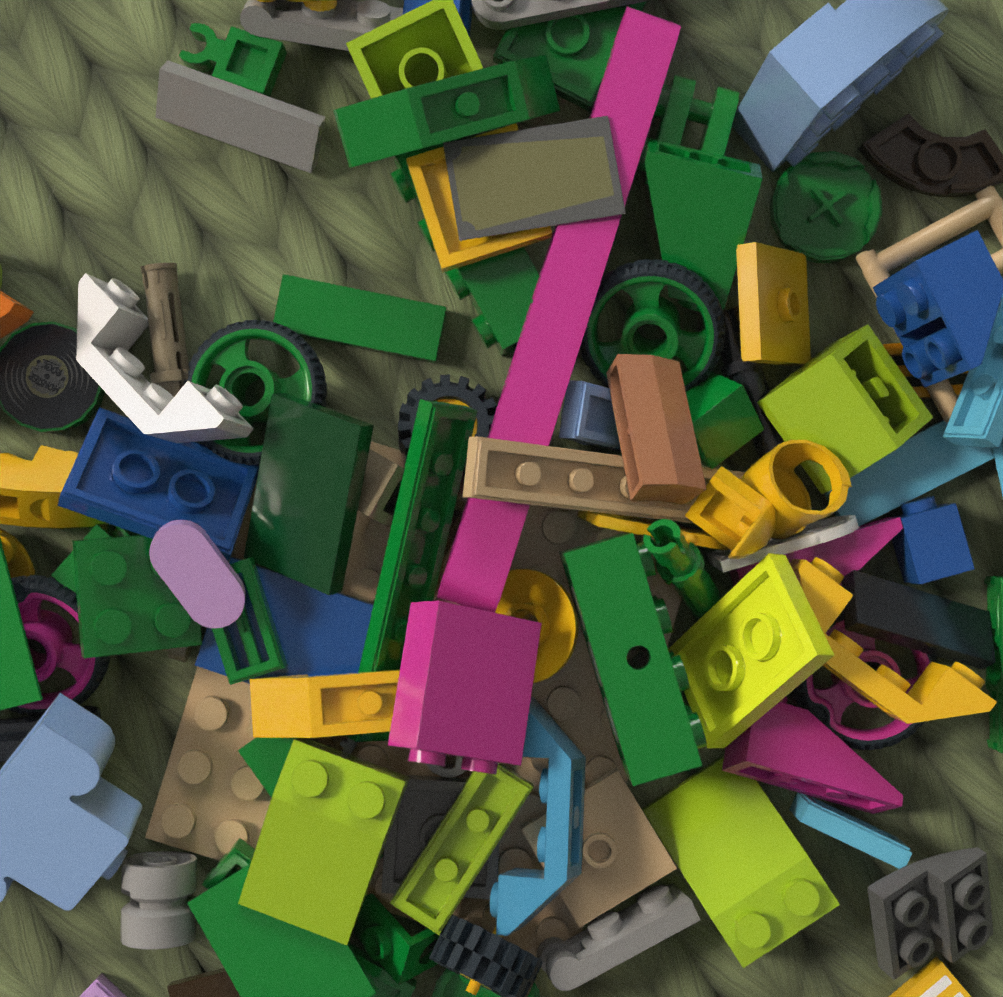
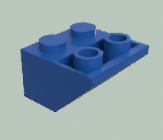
(943, 308)

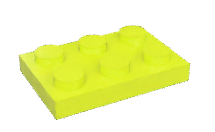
(751, 650)

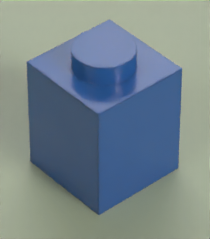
(931, 542)

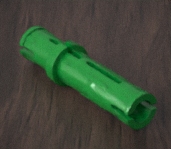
(682, 566)

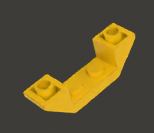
(935, 695)
(323, 704)

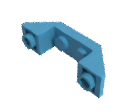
(524, 891)

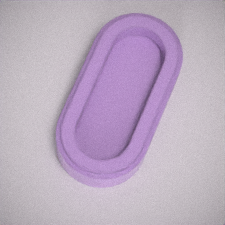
(197, 574)

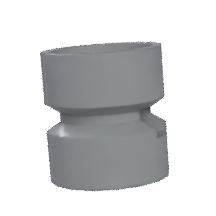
(158, 899)

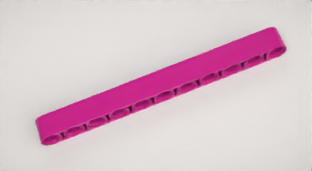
(560, 312)

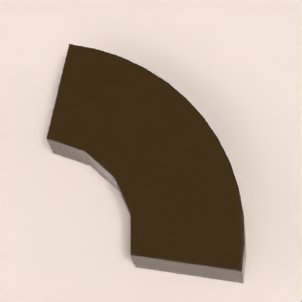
(934, 162)

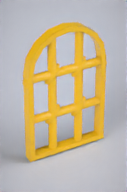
(639, 526)

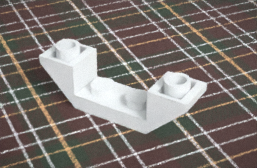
(105, 332)

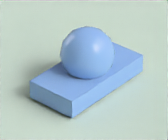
(589, 416)

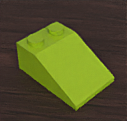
(322, 839)
(740, 860)

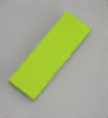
(461, 846)

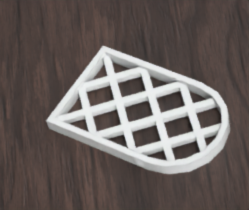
(812, 535)

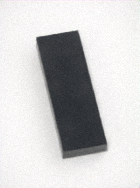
(918, 620)

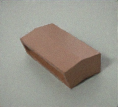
(655, 429)

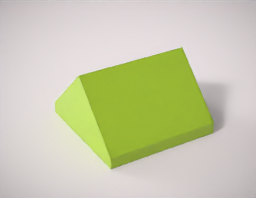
(414, 49)

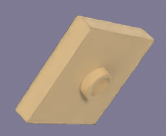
(617, 853)

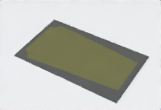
(534, 178)

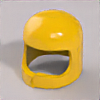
(775, 480)

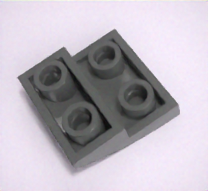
(931, 908)

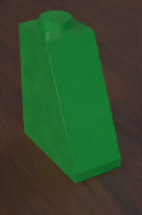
(701, 211)

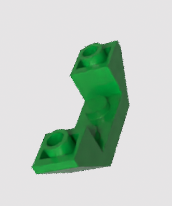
(446, 110)

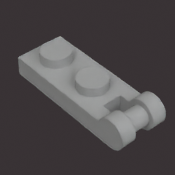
(329, 29)
(616, 937)

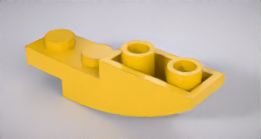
(33, 490)

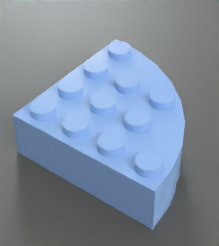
(829, 70)

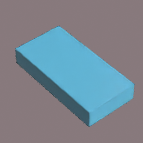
(850, 830)

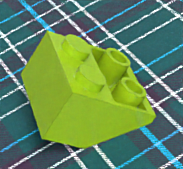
(849, 402)

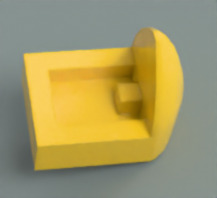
(734, 514)

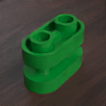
(678, 105)

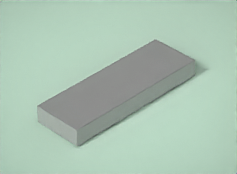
(239, 116)

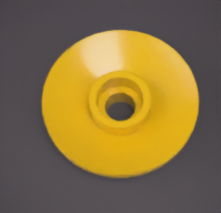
(540, 595)

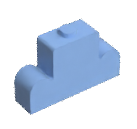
(57, 813)

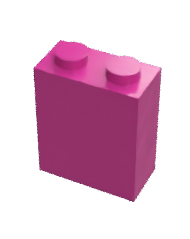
(464, 686)

